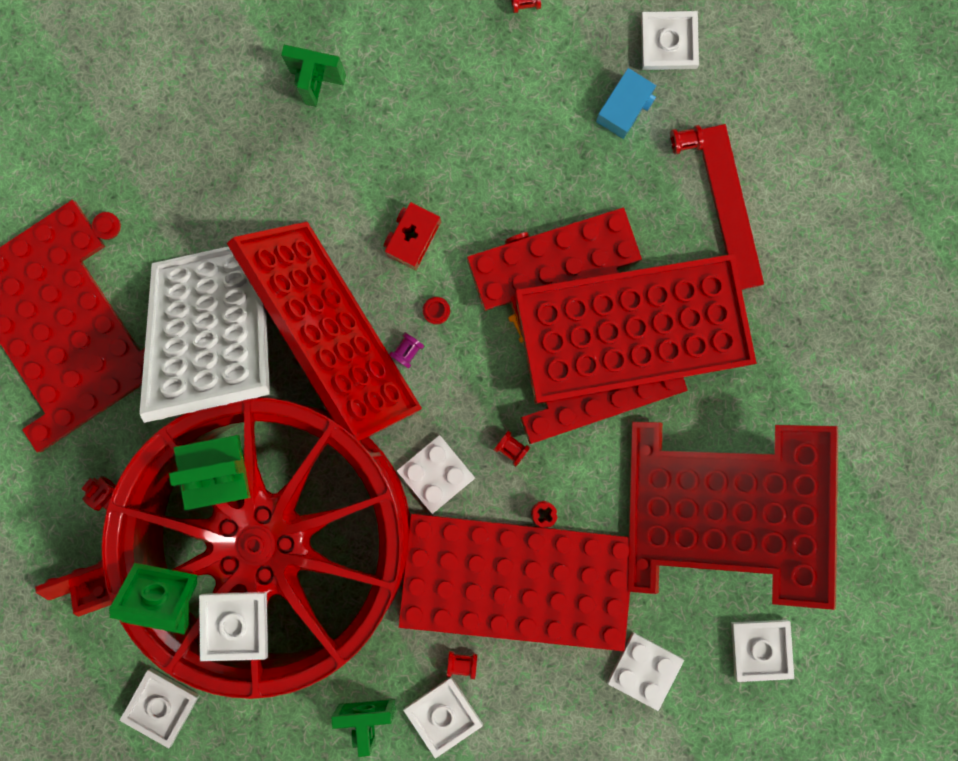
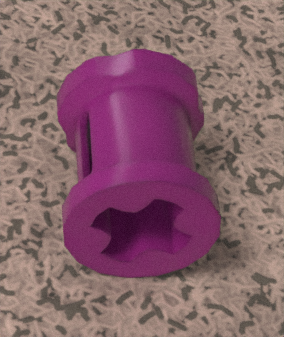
(414, 347)

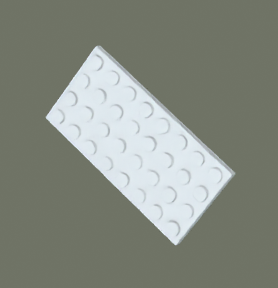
(202, 336)

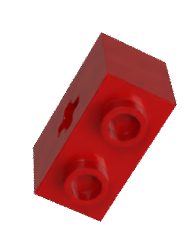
(425, 226)

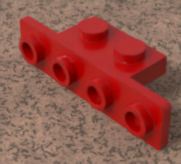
(85, 586)

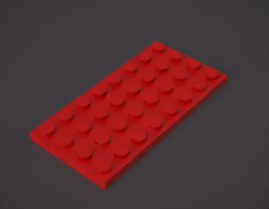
(325, 328)
(634, 328)
(516, 582)

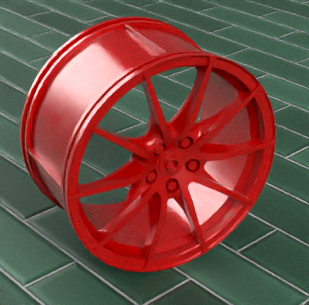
(254, 545)

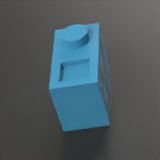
(626, 103)

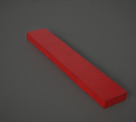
(730, 205)

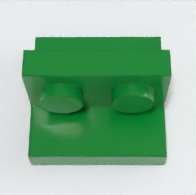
(311, 69)
(211, 472)
(155, 598)
(363, 717)

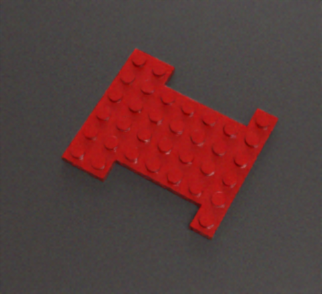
(557, 256)
(63, 326)
(738, 512)

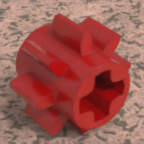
(98, 492)

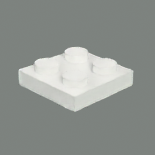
(669, 40)
(435, 474)
(233, 626)
(762, 650)
(645, 671)
(159, 707)
(443, 717)

